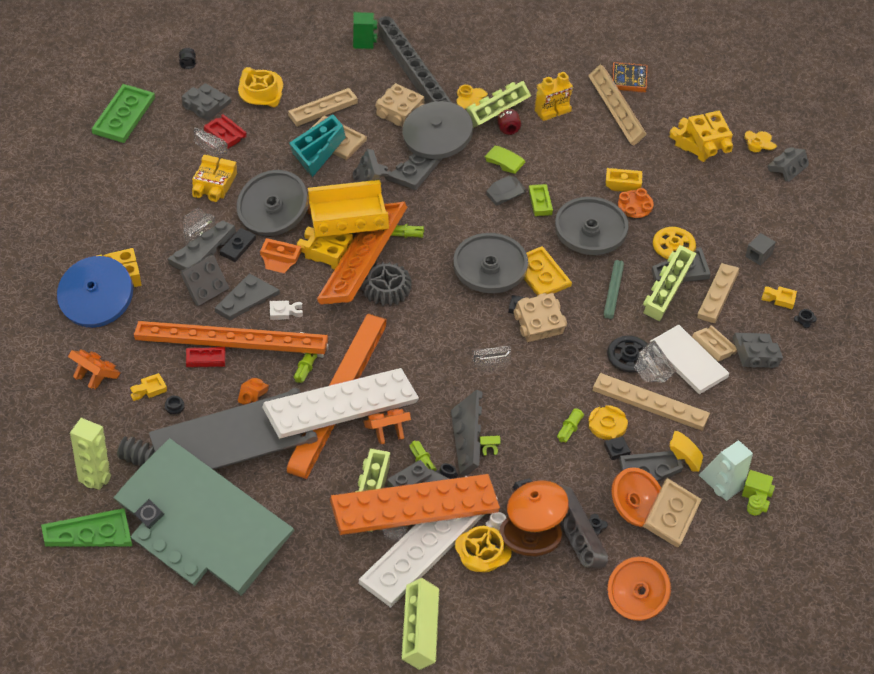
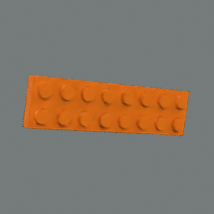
(359, 259)
(414, 504)

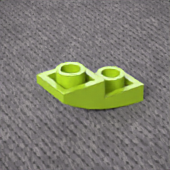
(506, 159)

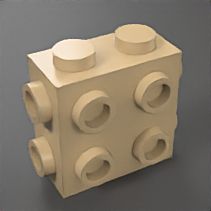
(398, 104)
(540, 317)

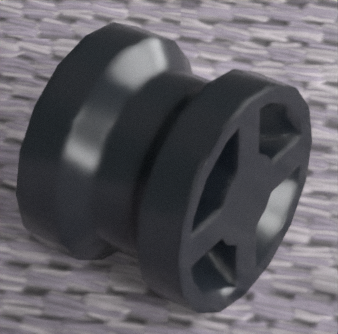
(187, 58)

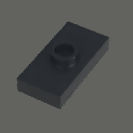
(237, 244)

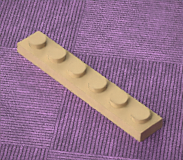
(617, 105)
(651, 401)

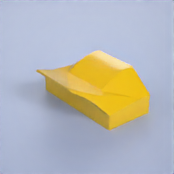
(623, 180)

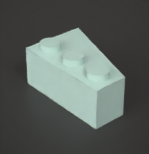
(728, 470)

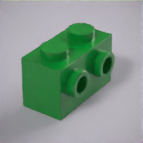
(364, 30)

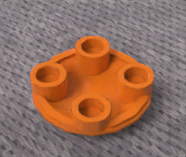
(635, 203)

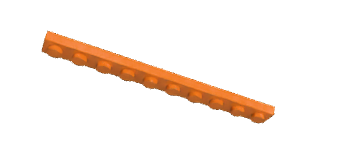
(231, 337)

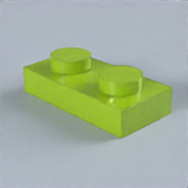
(540, 200)

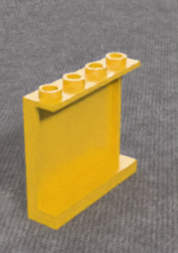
(347, 208)

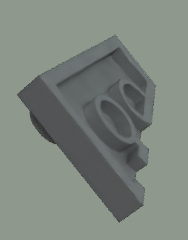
(697, 271)
(244, 296)
(658, 464)

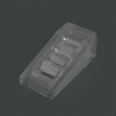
(211, 144)

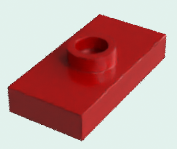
(205, 357)

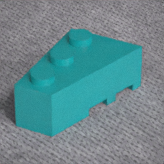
(318, 144)

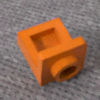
(252, 390)

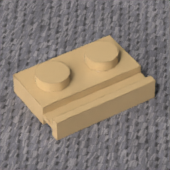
(715, 343)

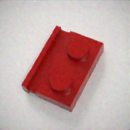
(225, 130)

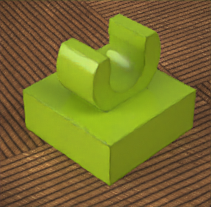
(489, 442)

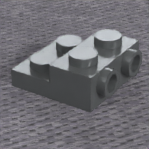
(205, 101)
(757, 350)

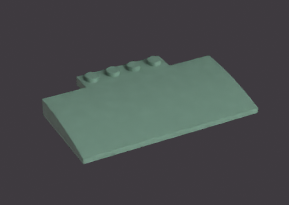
(205, 520)

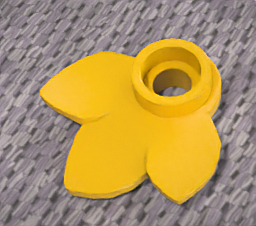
(469, 96)
(759, 141)

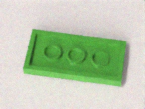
(123, 113)

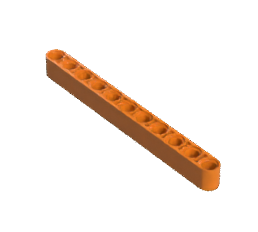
(351, 368)

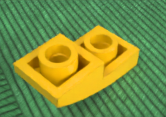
(686, 449)

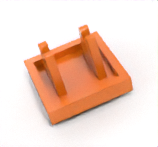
(93, 363)
(378, 420)

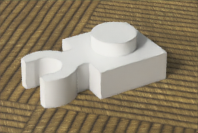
(281, 310)

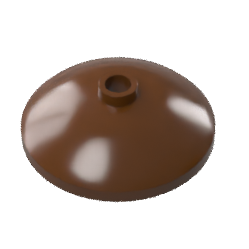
(530, 543)

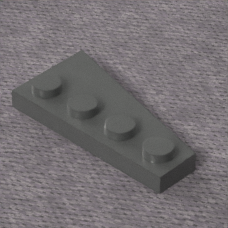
(467, 431)

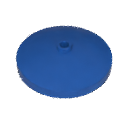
(95, 291)

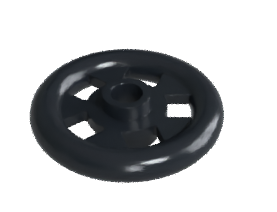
(628, 353)

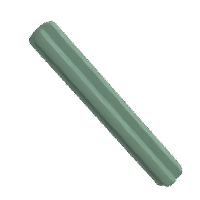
(613, 289)

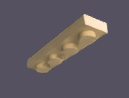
(322, 107)
(718, 293)

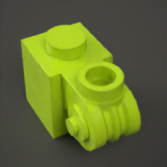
(757, 489)

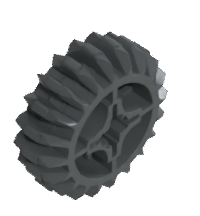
(387, 284)

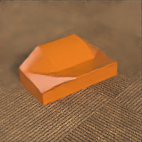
(279, 255)

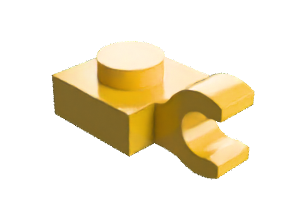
(783, 296)
(150, 385)

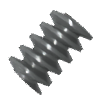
(133, 451)

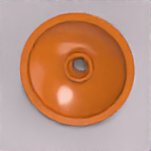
(634, 494)
(537, 506)
(629, 579)

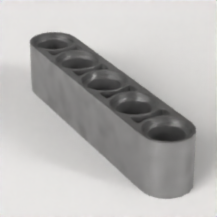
(582, 535)

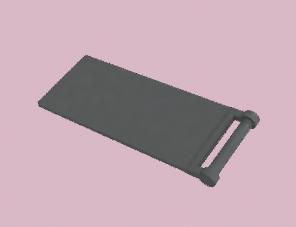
(230, 435)

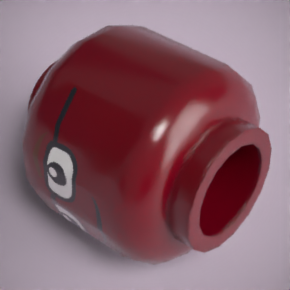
(509, 121)

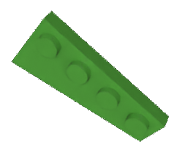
(92, 530)

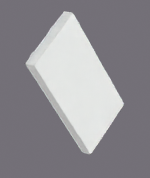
(691, 359)

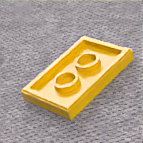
(544, 274)

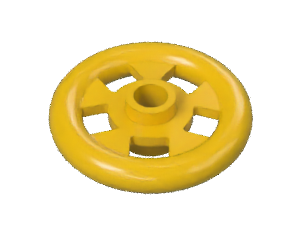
(669, 242)

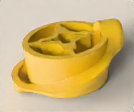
(260, 87)
(476, 541)

